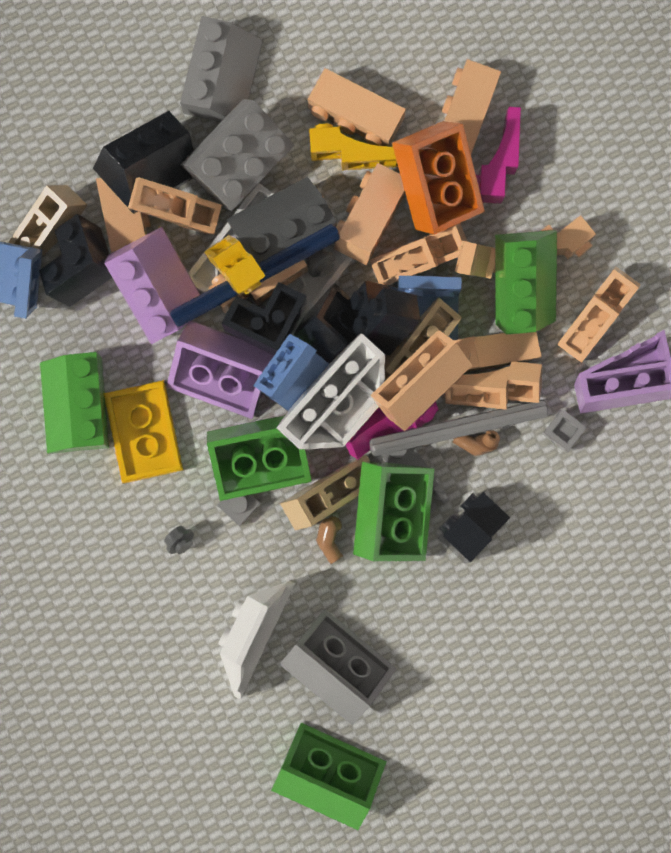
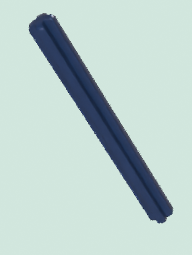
(269, 266)

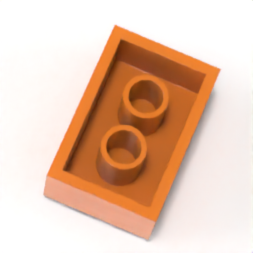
(438, 177)

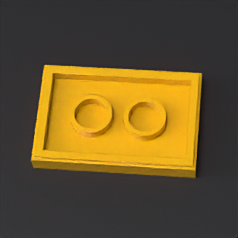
(143, 432)

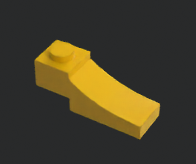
(330, 144)
(235, 265)

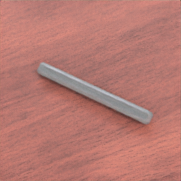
(458, 428)

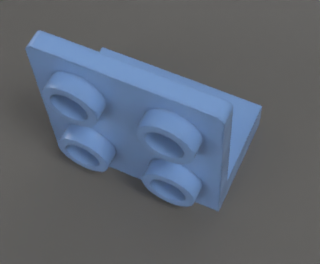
(19, 277)
(429, 289)
(290, 372)

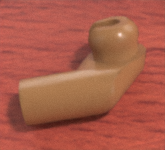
(480, 444)
(326, 536)

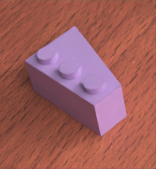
(628, 378)

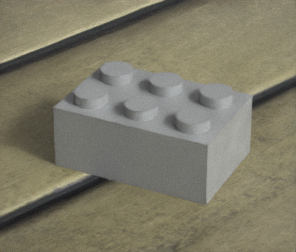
(237, 154)

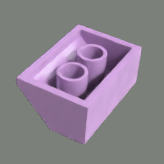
(152, 282)
(218, 369)

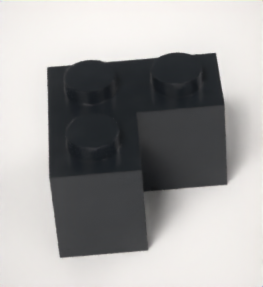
(80, 265)
(384, 314)
(267, 326)
(473, 527)

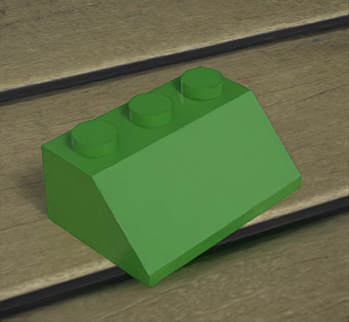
(525, 281)
(74, 403)
(255, 459)
(393, 512)
(329, 776)

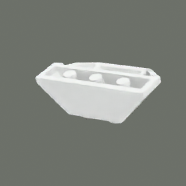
(338, 399)
(251, 632)

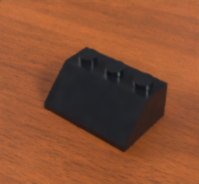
(148, 153)

